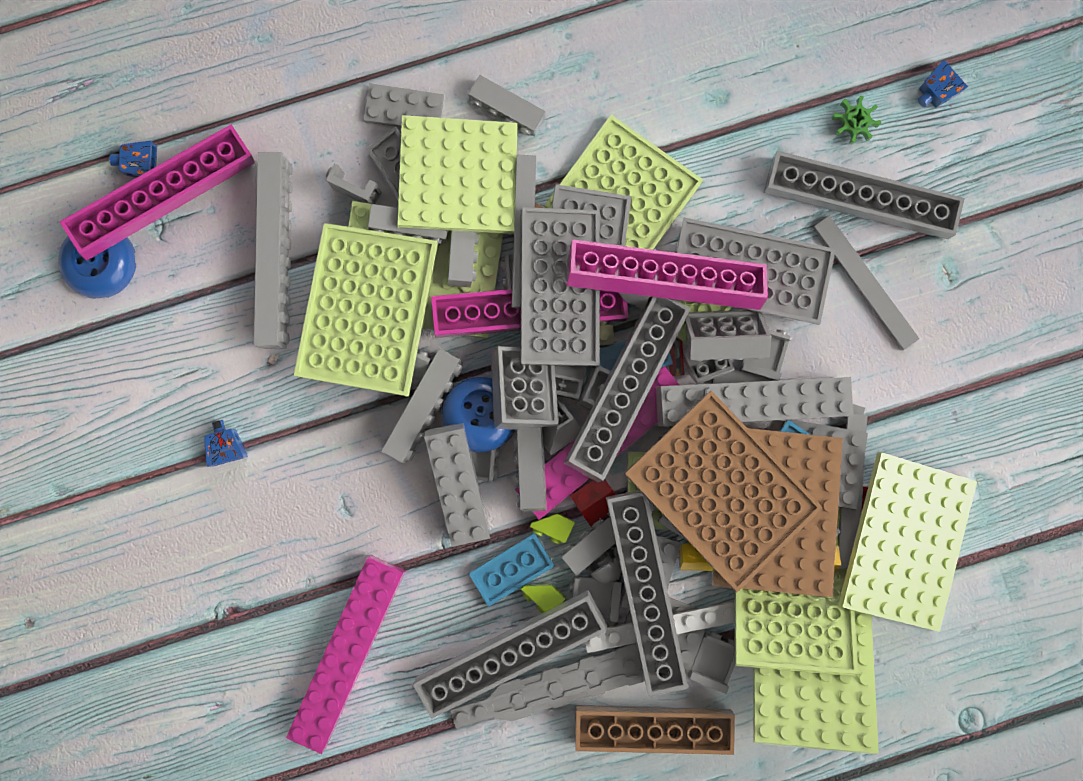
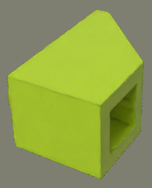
(555, 526)
(544, 595)

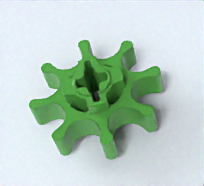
(849, 122)

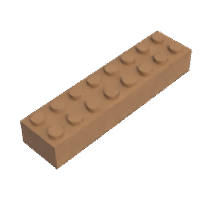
(654, 730)

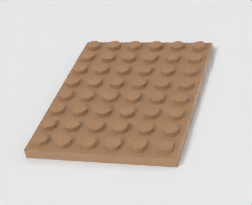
(723, 491)
(809, 557)

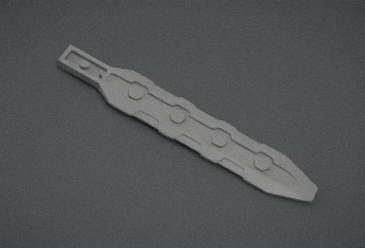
(555, 687)

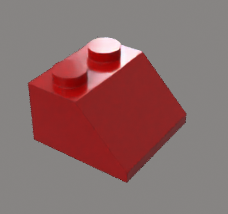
(592, 500)

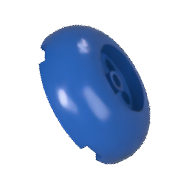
(111, 276)
(471, 391)

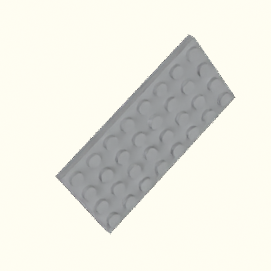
(795, 269)
(556, 319)

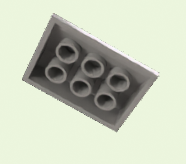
(727, 335)
(522, 393)

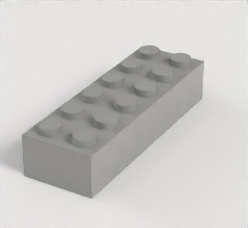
(422, 406)
(457, 484)

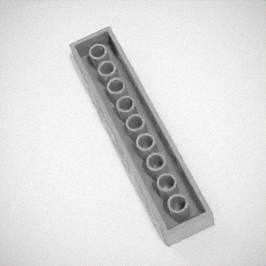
(864, 195)
(272, 251)
(626, 387)
(761, 399)
(646, 593)
(510, 654)

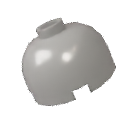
(606, 566)

